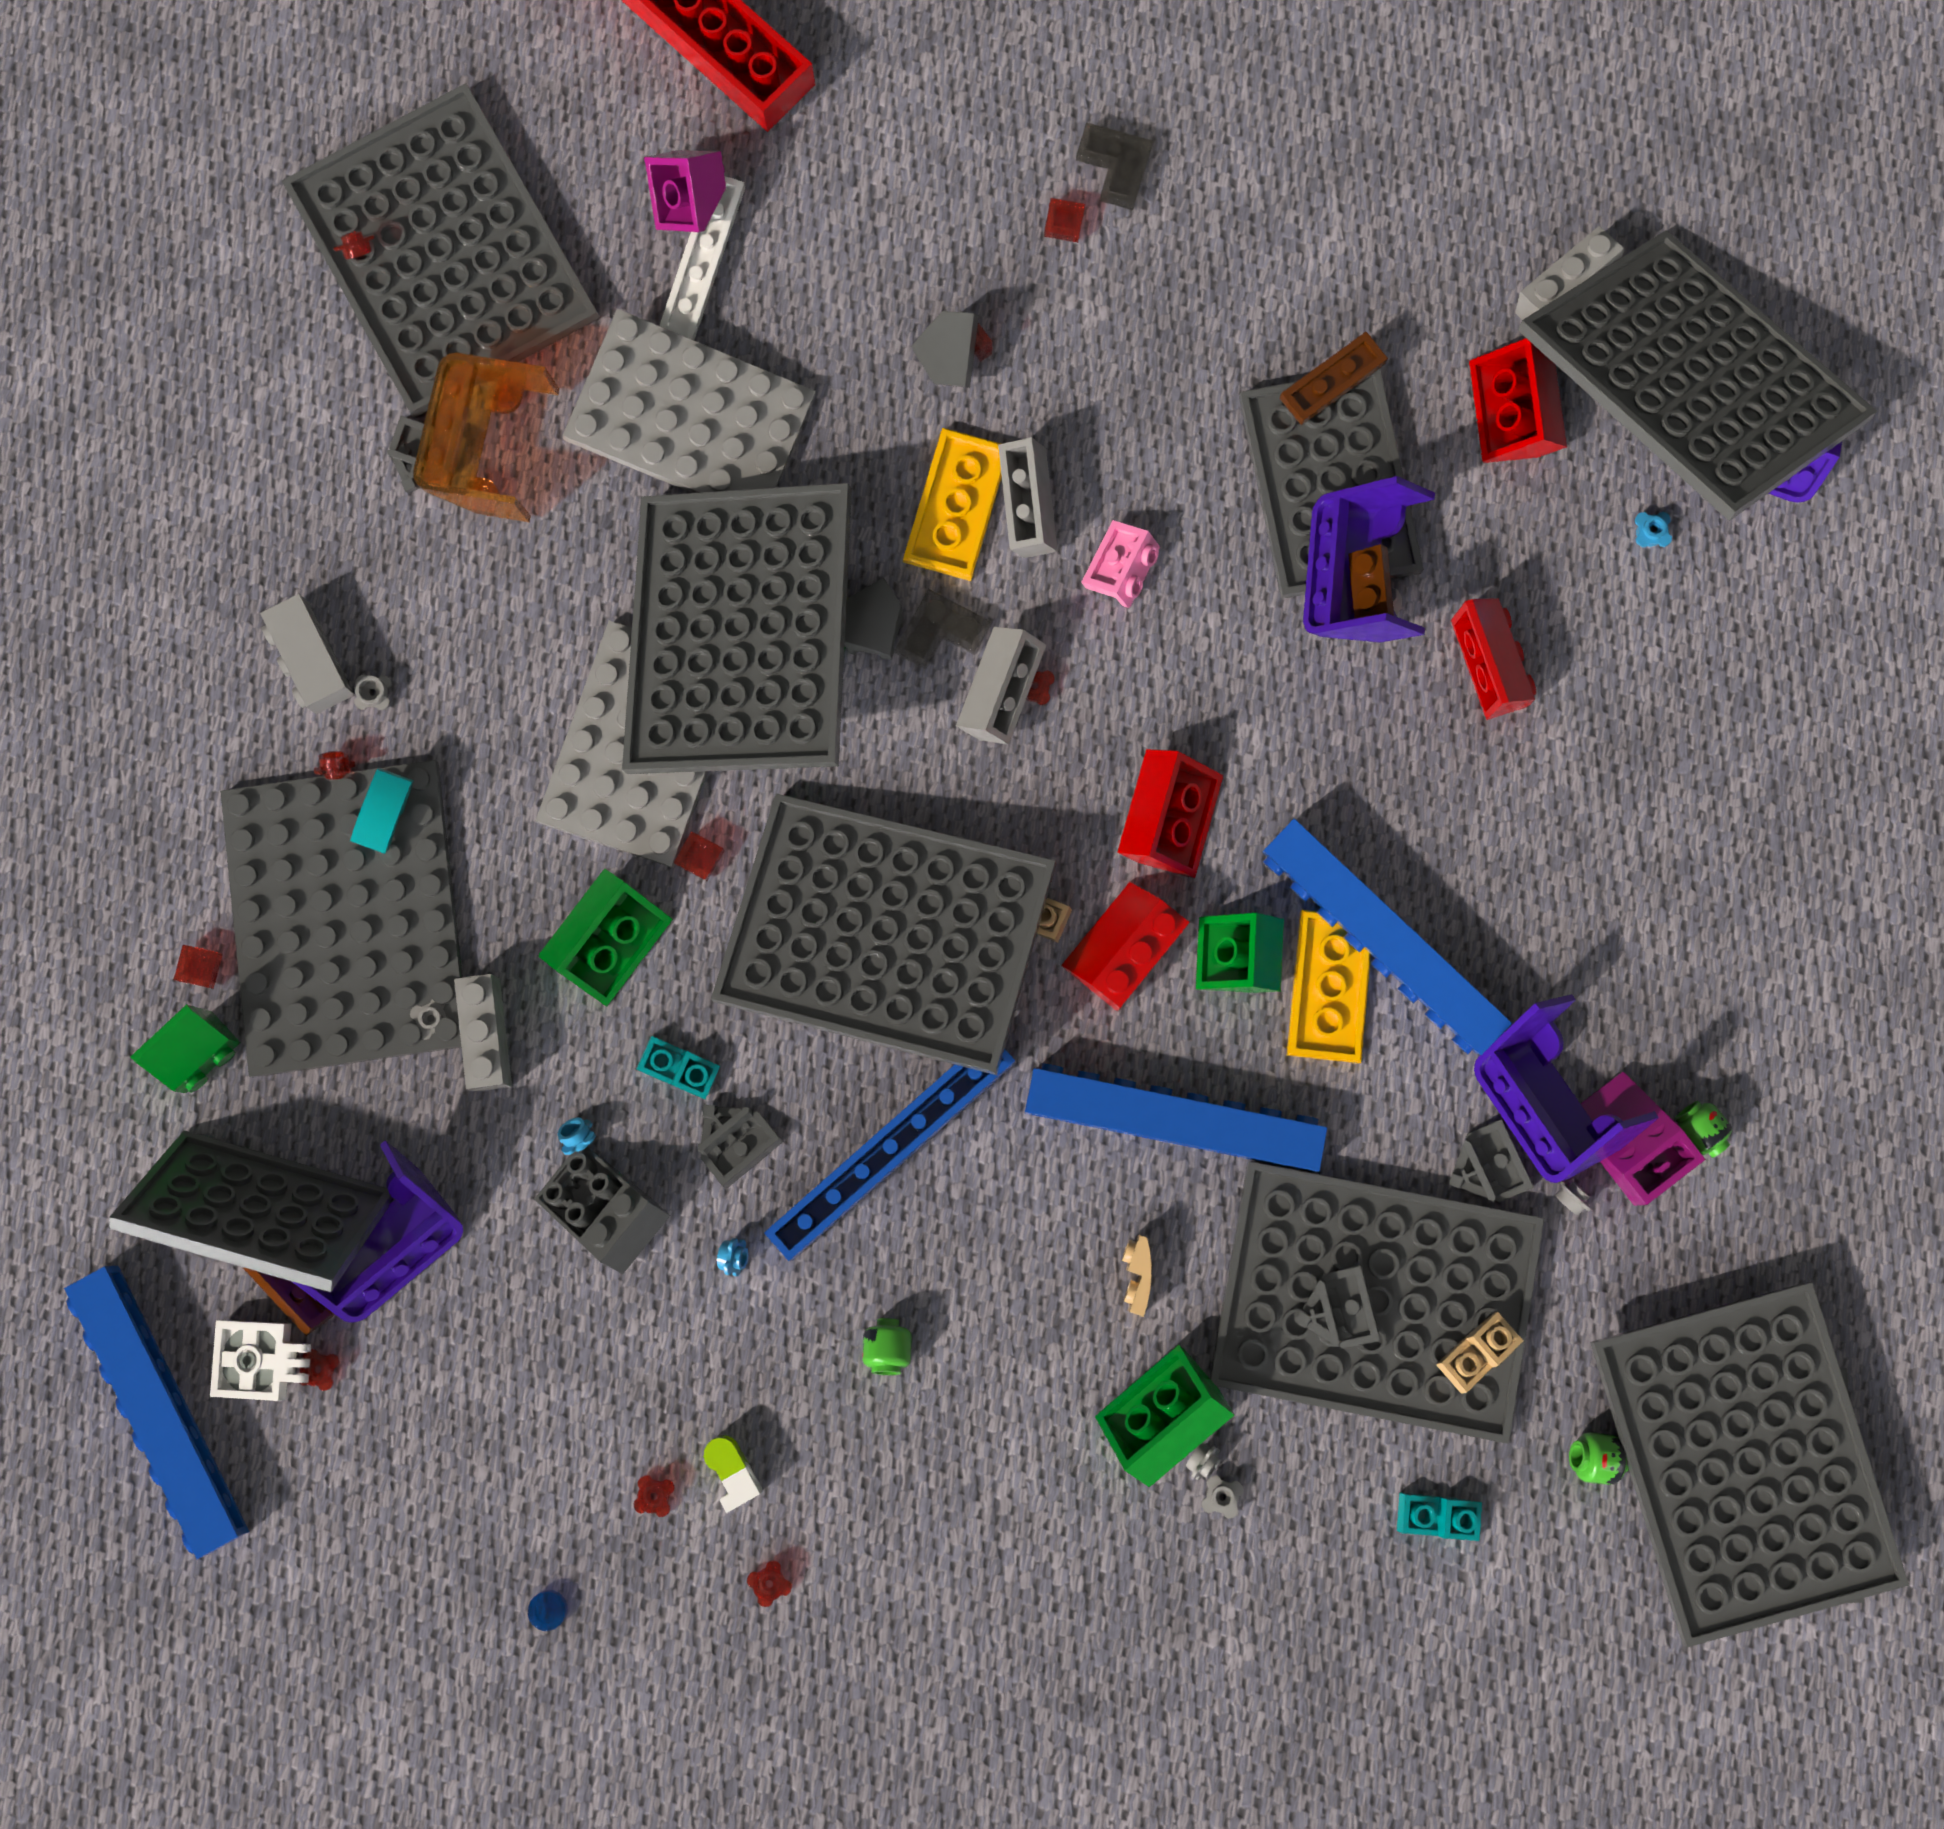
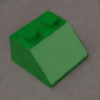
(1240, 953)
(187, 1049)

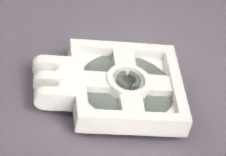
(255, 1360)

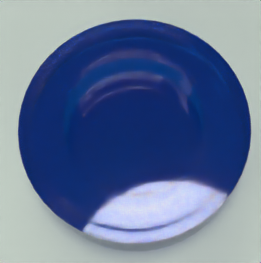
(547, 1610)

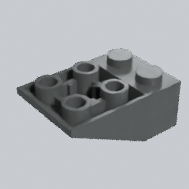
(602, 1209)

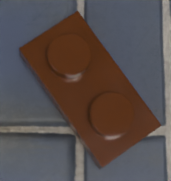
(1371, 582)

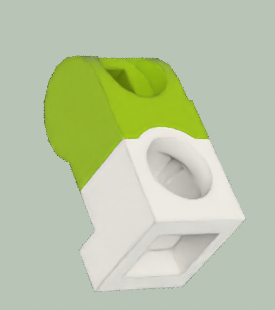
(732, 1467)

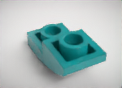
(381, 810)
(678, 1067)
(1439, 1516)

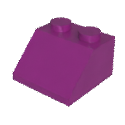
(685, 188)

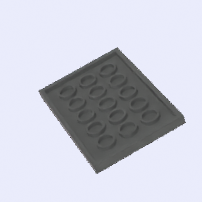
(1331, 452)
(253, 1210)

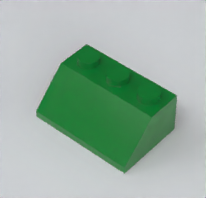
(605, 937)
(1163, 1416)

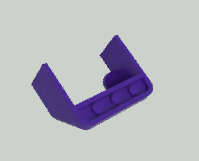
(1342, 525)
(1539, 1103)
(402, 1245)

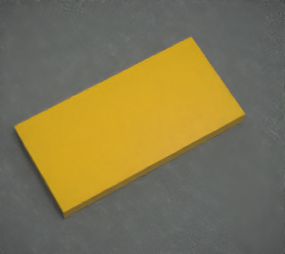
(955, 505)
(1327, 993)

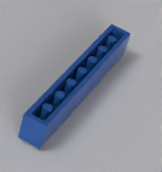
(1386, 937)
(1176, 1119)
(880, 1157)
(156, 1411)

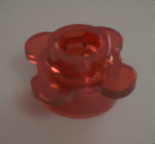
(354, 245)
(1040, 694)
(334, 764)
(327, 1364)
(645, 1503)
(766, 1594)

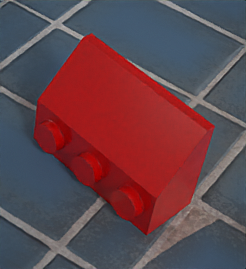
(1517, 403)
(1493, 657)
(1170, 812)
(1125, 945)

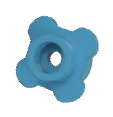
(1644, 534)
(575, 1135)
(732, 1256)

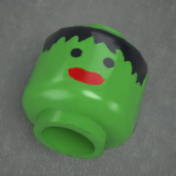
(1705, 1127)
(887, 1347)
(1598, 1458)

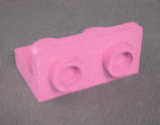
(1122, 562)

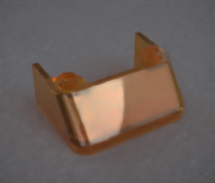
(457, 424)

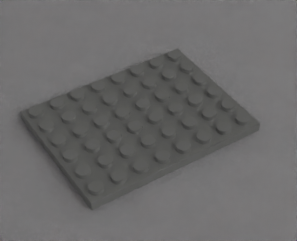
(454, 249)
(1697, 373)
(738, 630)
(335, 932)
(885, 933)
(1431, 1280)
(1748, 1464)

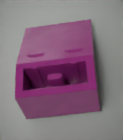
(1656, 1155)

